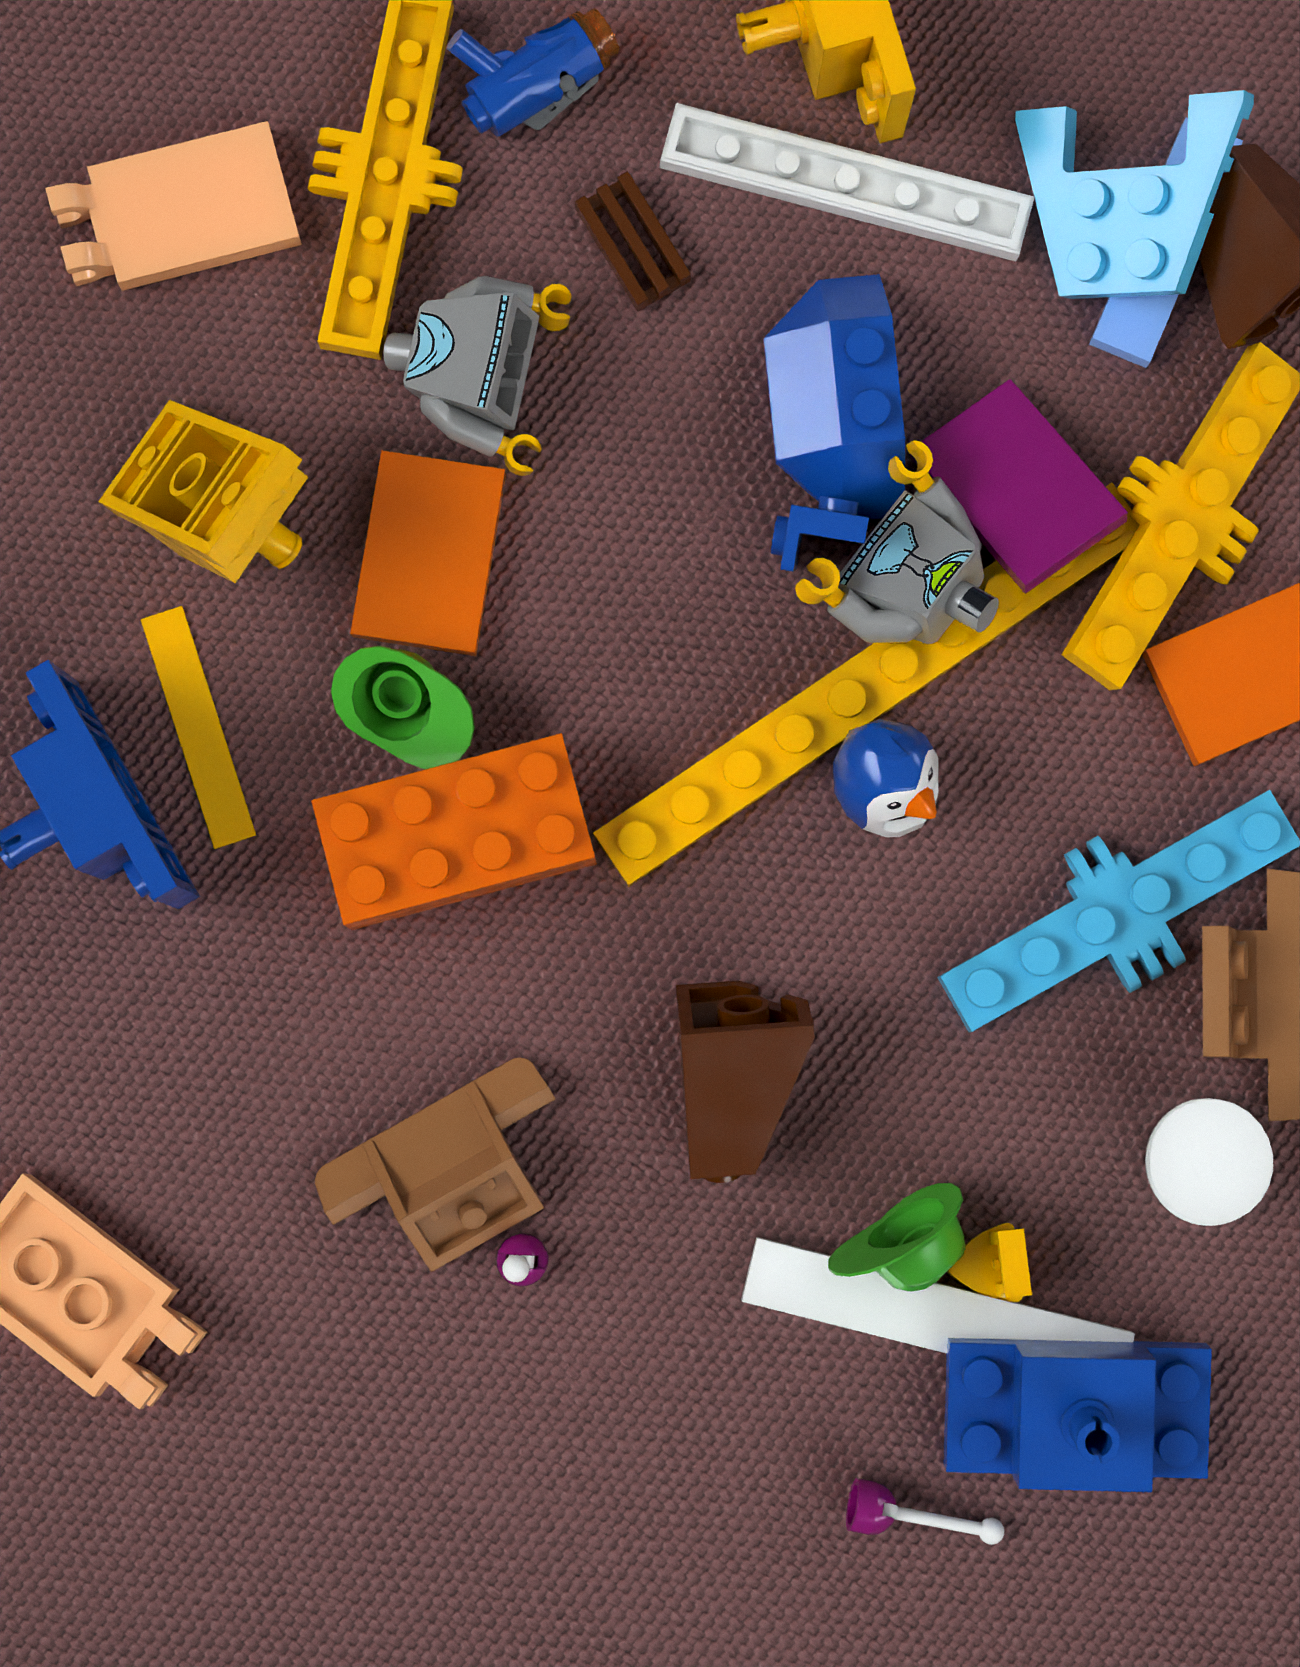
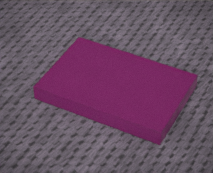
(1022, 486)

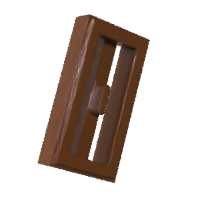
(607, 197)

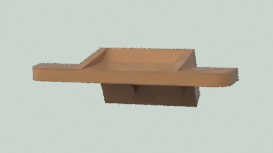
(1255, 993)
(446, 1166)

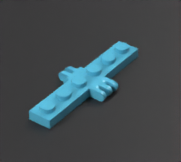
(1119, 912)

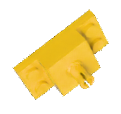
(843, 50)
(210, 491)

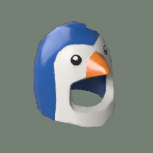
(887, 774)

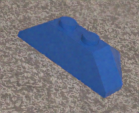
(838, 394)

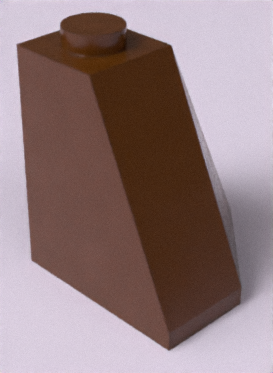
(1253, 248)
(736, 1072)

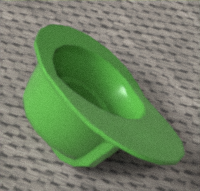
(403, 706)
(910, 1243)

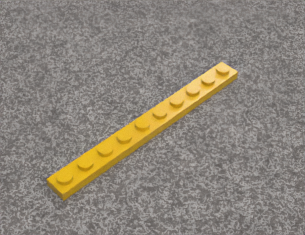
(821, 719)

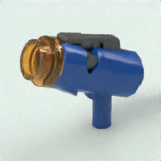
(537, 78)

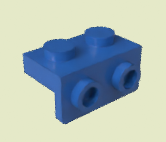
(832, 520)

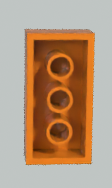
(453, 832)

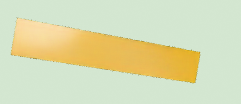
(198, 727)

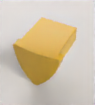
(995, 1264)

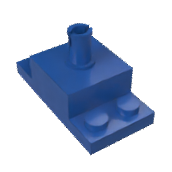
(88, 798)
(1078, 1412)

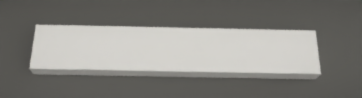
(846, 182)
(802, 1285)

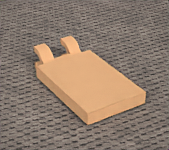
(178, 209)
(84, 1296)

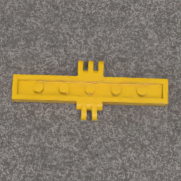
(384, 176)
(1184, 517)

